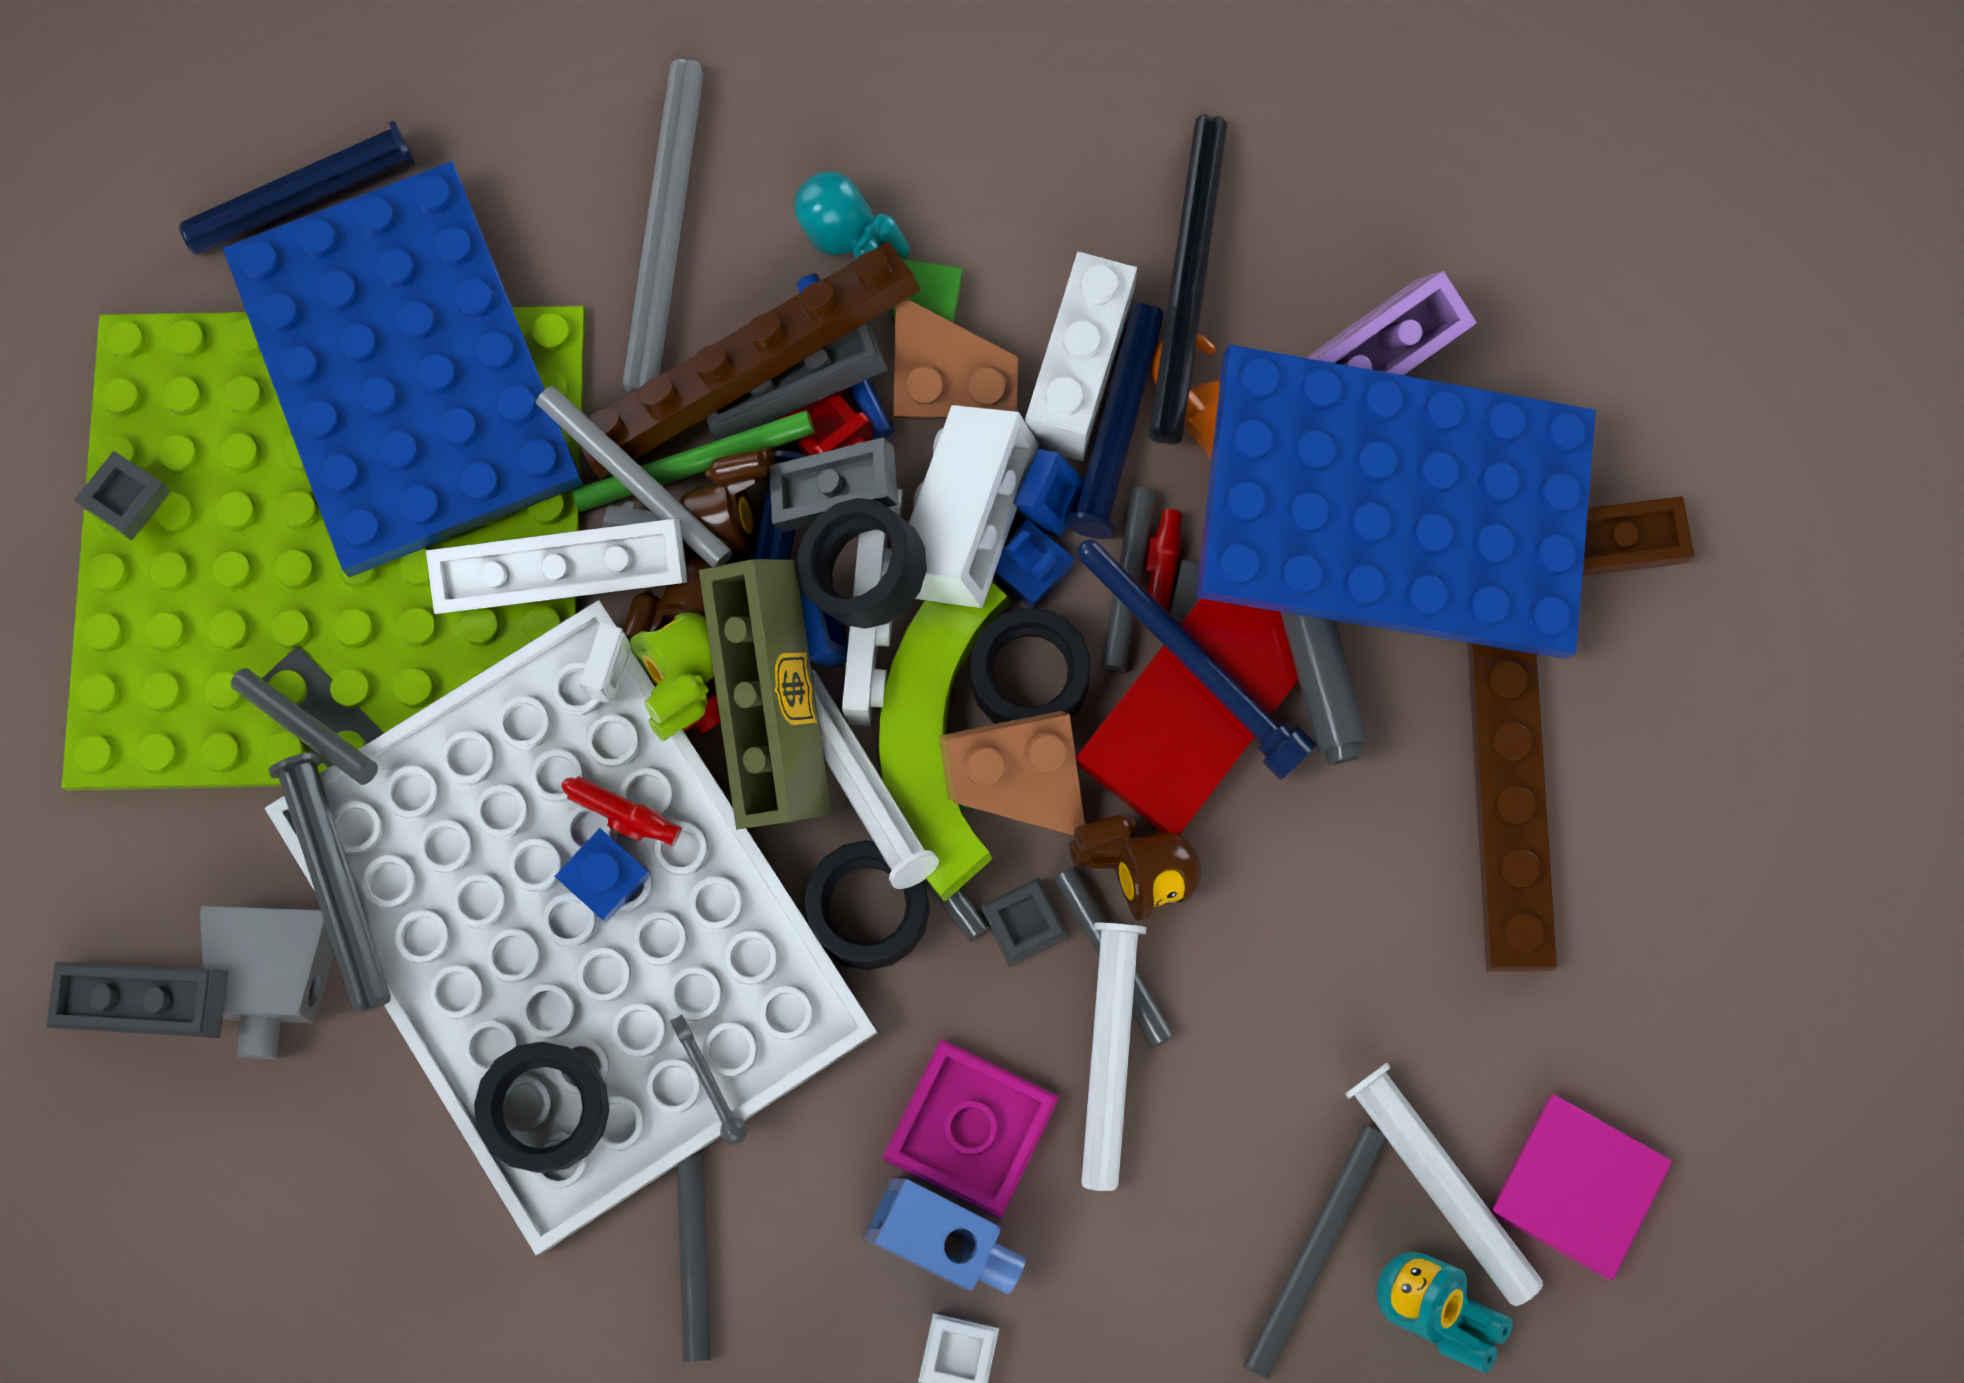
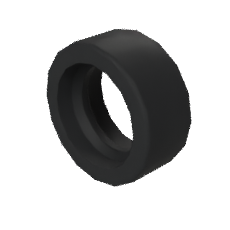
(827, 539)
(1029, 623)
(853, 953)
(491, 1096)

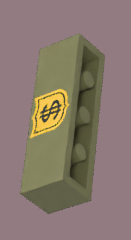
(765, 692)

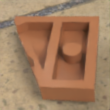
(947, 366)
(1017, 771)

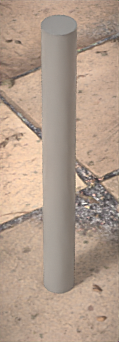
(632, 476)

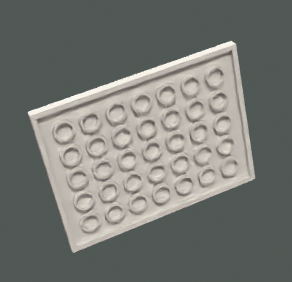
(497, 954)

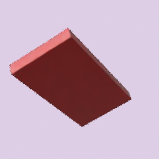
(1170, 735)

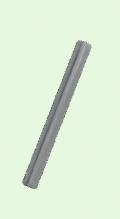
(663, 224)

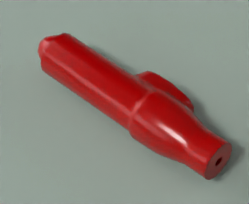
(1162, 557)
(622, 814)

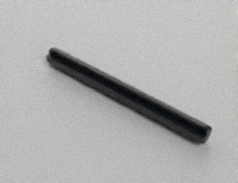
(1188, 281)

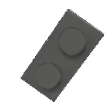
(815, 483)

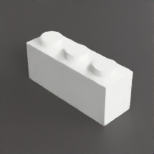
(1081, 355)
(969, 499)

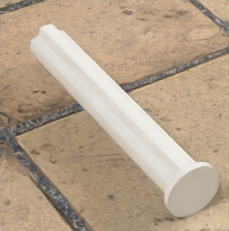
(870, 796)
(1110, 1055)
(1447, 1186)

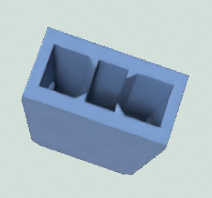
(915, 1227)

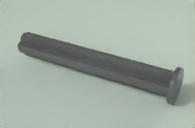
(332, 880)

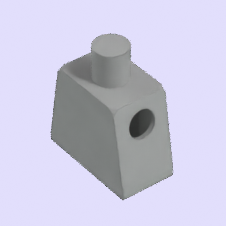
(274, 969)

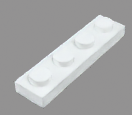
(557, 566)
(863, 682)

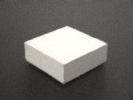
(605, 663)
(958, 1351)

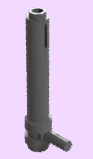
(1326, 687)

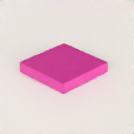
(970, 1128)
(1580, 1187)

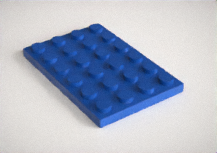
(400, 368)
(1397, 503)

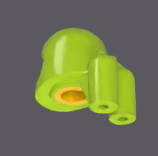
(680, 666)

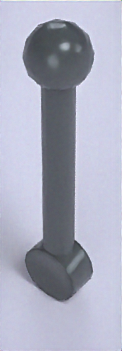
(732, 1129)

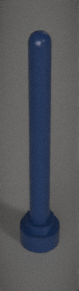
(1279, 743)

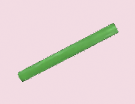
(699, 458)

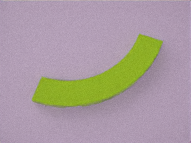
(910, 728)

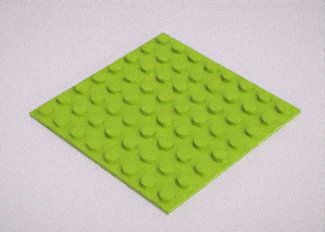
(246, 571)

